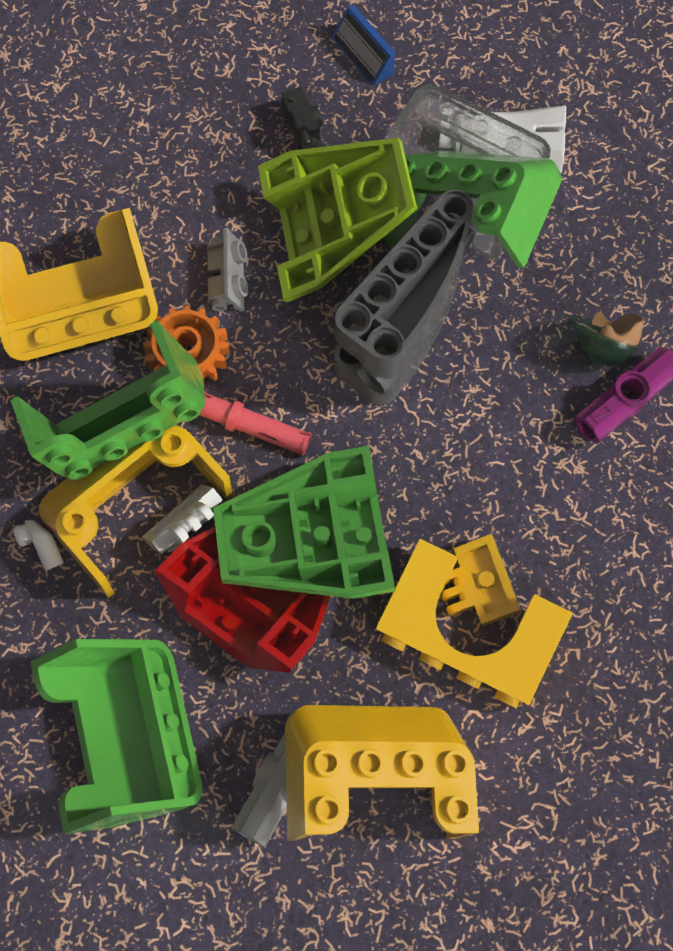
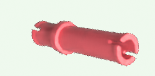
(247, 421)

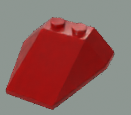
(250, 623)

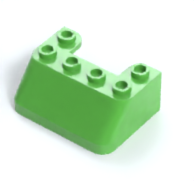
(510, 191)
(121, 419)
(128, 730)

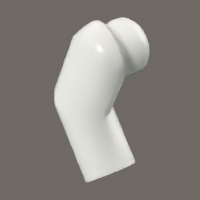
(42, 540)

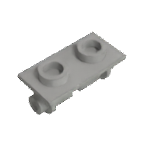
(227, 256)

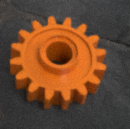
(194, 329)

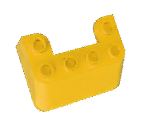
(76, 300)
(375, 748)

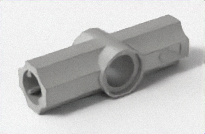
(267, 800)

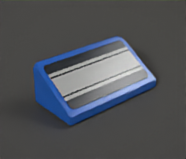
(364, 46)

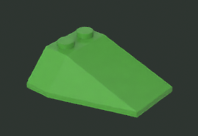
(308, 531)

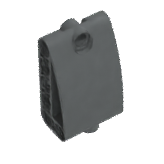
(403, 323)

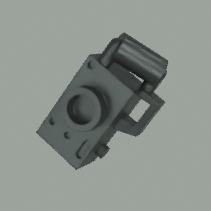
(302, 118)

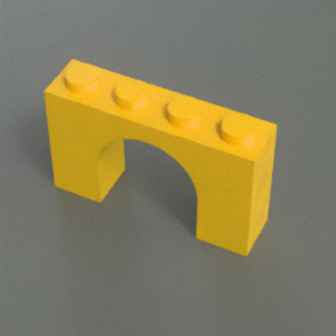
(511, 670)

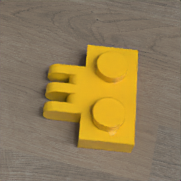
(481, 583)

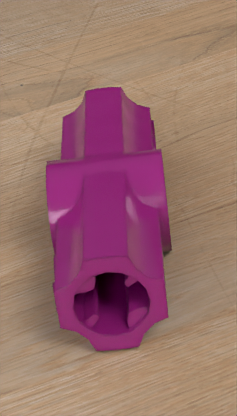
(614, 408)

